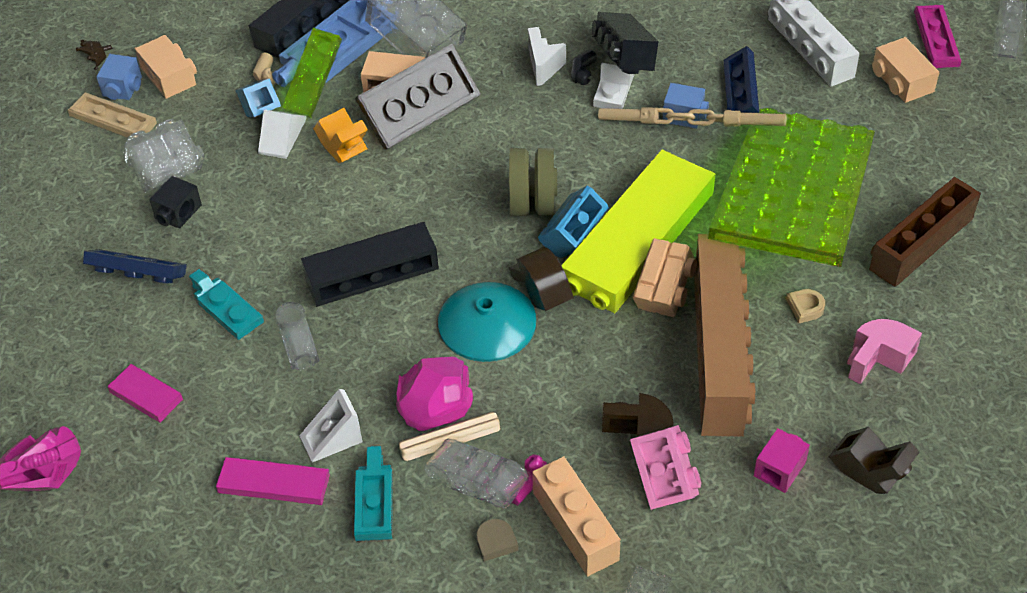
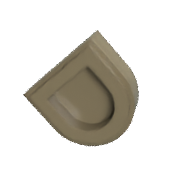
(496, 539)

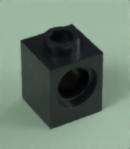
(175, 202)

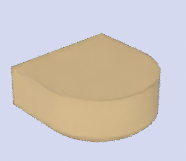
(806, 304)

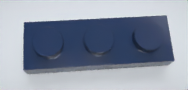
(741, 82)
(134, 265)

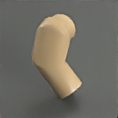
(263, 67)

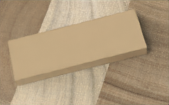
(110, 115)

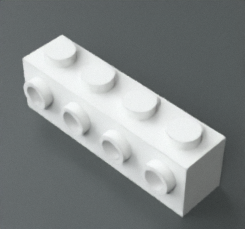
(815, 39)

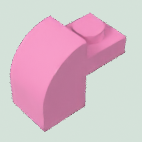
(882, 342)

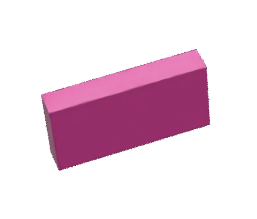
(145, 393)

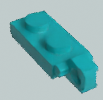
(225, 305)
(373, 498)

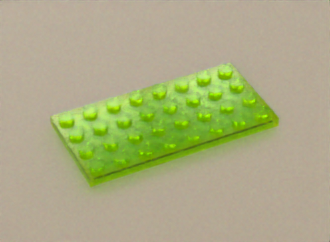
(795, 188)

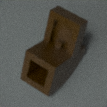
(543, 278)
(638, 419)
(870, 462)

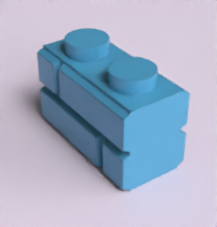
(573, 221)

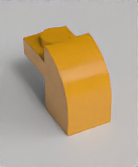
(341, 136)

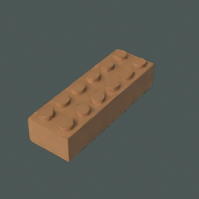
(723, 339)

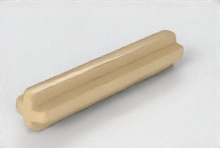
(462, 432)

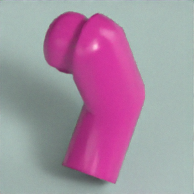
(531, 463)

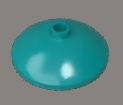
(489, 332)

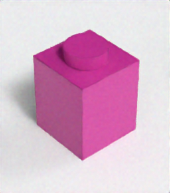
(781, 460)

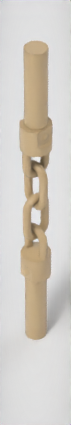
(729, 118)

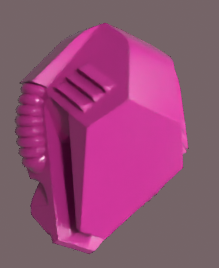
(434, 393)
(40, 462)

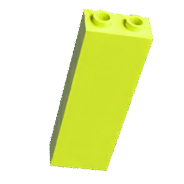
(654, 206)

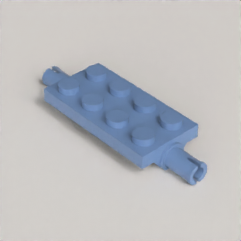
(347, 23)

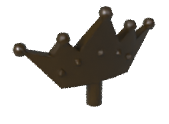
(95, 51)

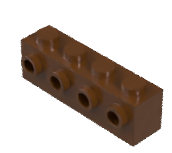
(924, 231)

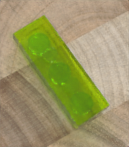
(312, 73)

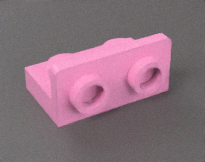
(666, 467)

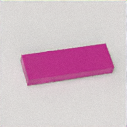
(937, 36)
(273, 481)

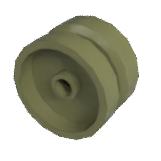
(532, 181)

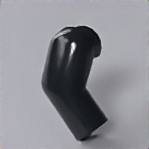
(580, 62)

